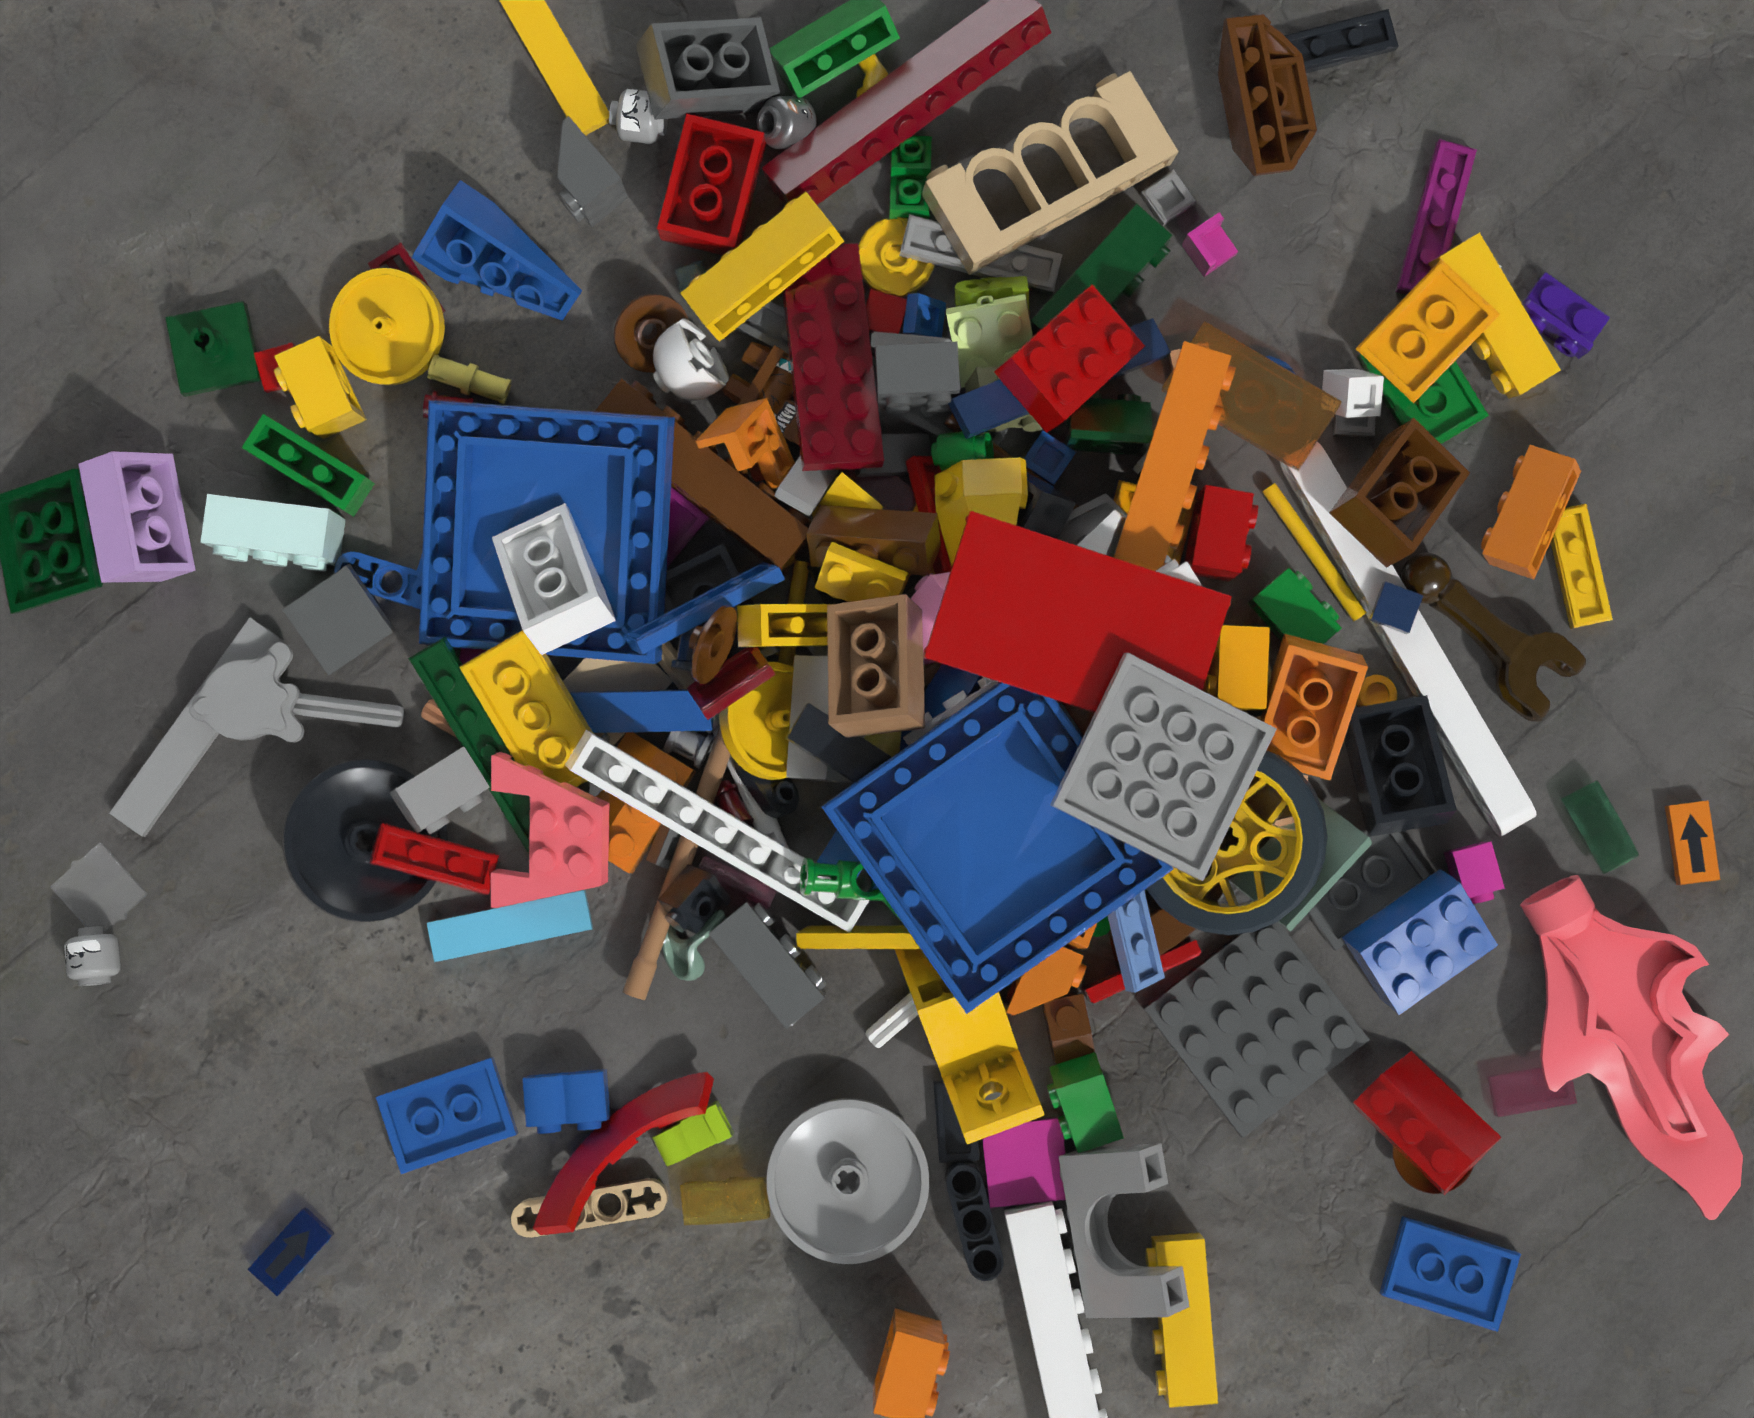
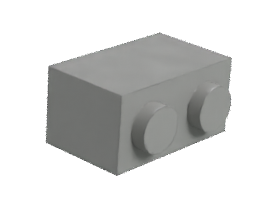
(439, 791)

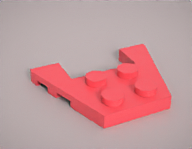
(564, 840)

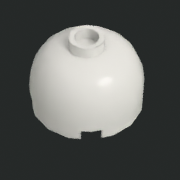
(686, 364)

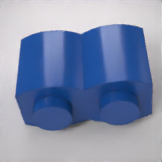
(566, 1099)

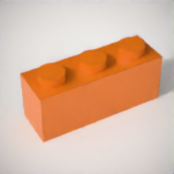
(1530, 511)

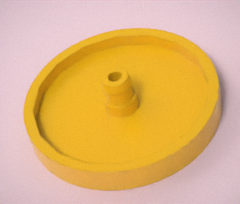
(386, 326)
(758, 724)

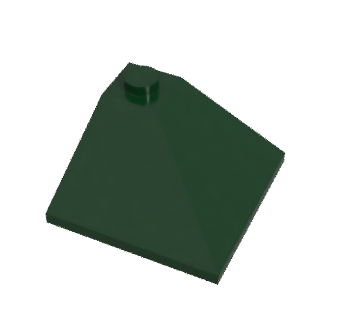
(46, 542)

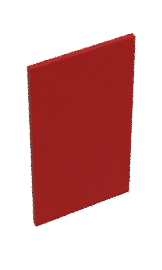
(1066, 615)

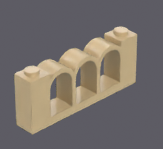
(1131, 126)

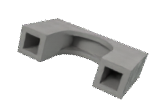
(1107, 1279)

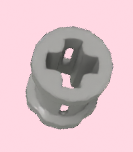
(690, 745)

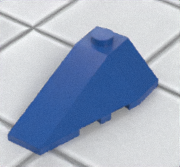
(485, 248)

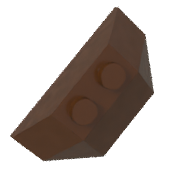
(1264, 95)

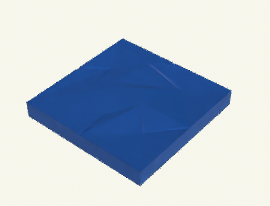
(512, 463)
(976, 853)

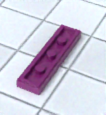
(1437, 211)

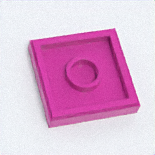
(1025, 1164)

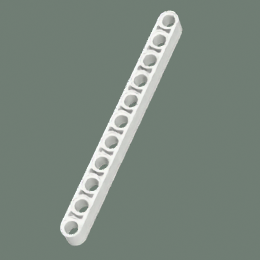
(1416, 655)

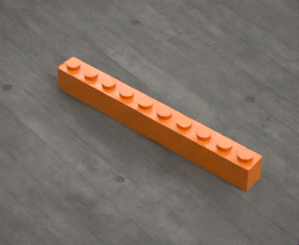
(1170, 464)

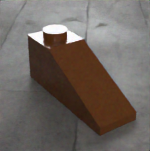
(1068, 1027)

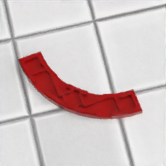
(577, 1178)

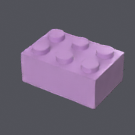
(136, 517)

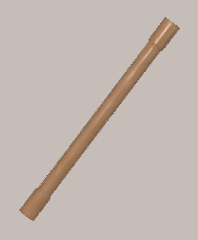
(645, 962)

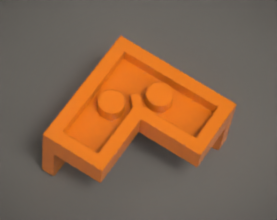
(752, 441)

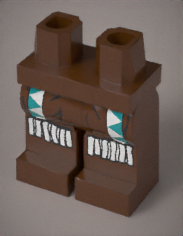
(771, 382)

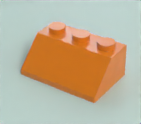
(629, 828)

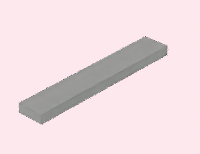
(182, 744)

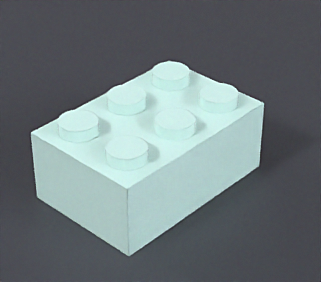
(272, 532)

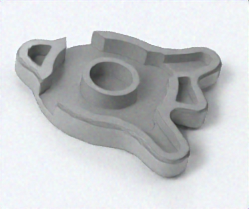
(249, 699)

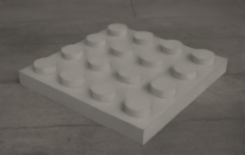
(1163, 766)

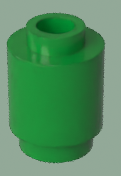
(955, 447)

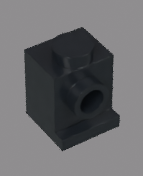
(692, 899)

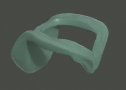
(683, 955)

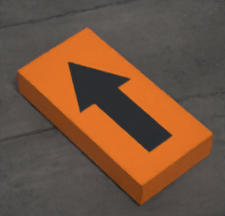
(1692, 842)

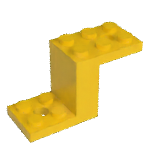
(972, 1053)

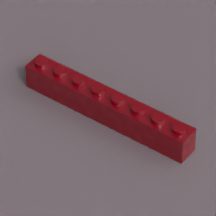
(907, 99)

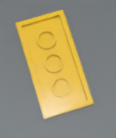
(528, 706)

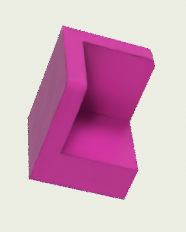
(1209, 245)

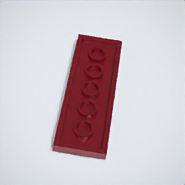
(833, 365)

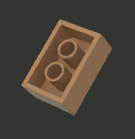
(875, 666)

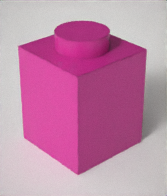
(1476, 870)

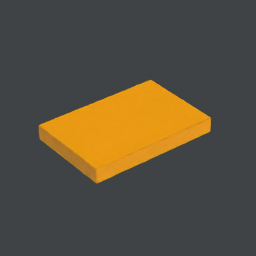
(1427, 331)

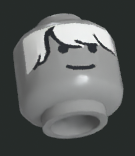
(635, 118)
(92, 957)

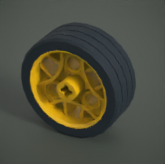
(1298, 863)

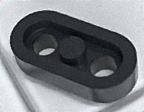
(768, 795)

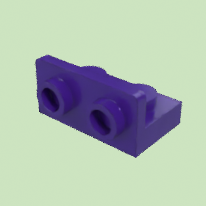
(1564, 316)

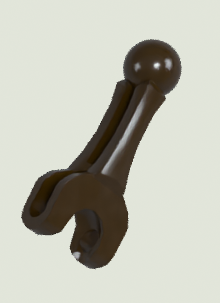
(1510, 650)

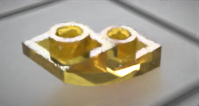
(725, 1201)

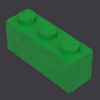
(833, 44)
(308, 465)

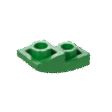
(908, 176)

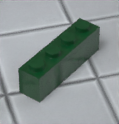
(1114, 264)

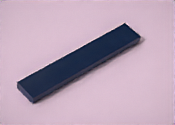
(996, 405)

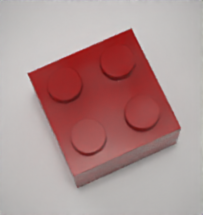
(1220, 532)

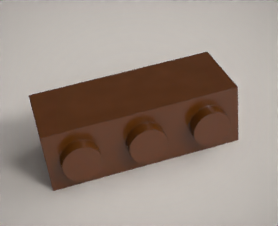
(891, 536)

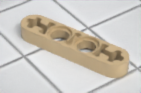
(592, 1215)

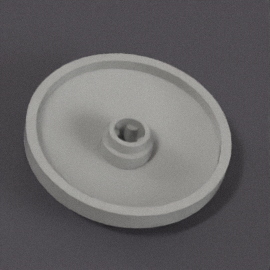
(848, 1181)

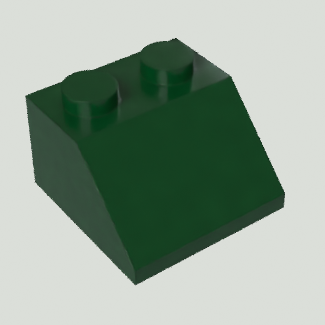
(1111, 426)

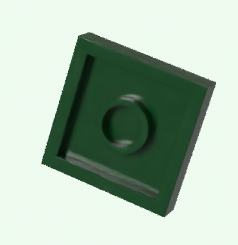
(213, 348)

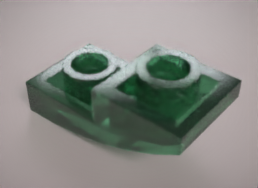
(1600, 827)

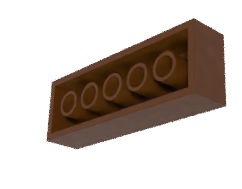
(718, 489)

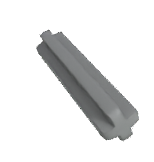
(349, 710)

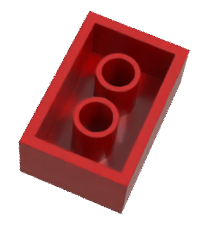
(711, 185)
(1069, 359)

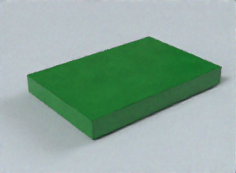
(1442, 409)

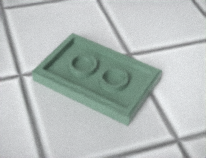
(1343, 849)

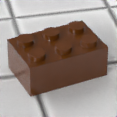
(1400, 493)

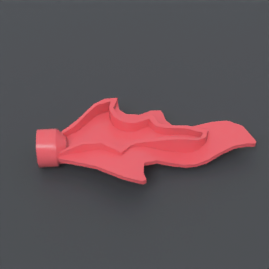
(1624, 1020)

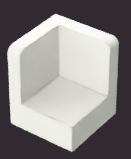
(1356, 389)

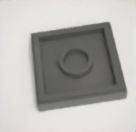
(338, 619)

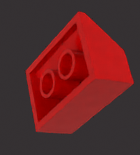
(1426, 1122)

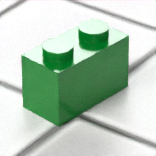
(1292, 609)
(1085, 1102)

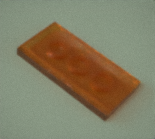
(1268, 402)

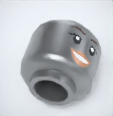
(786, 120)

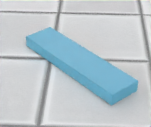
(509, 925)

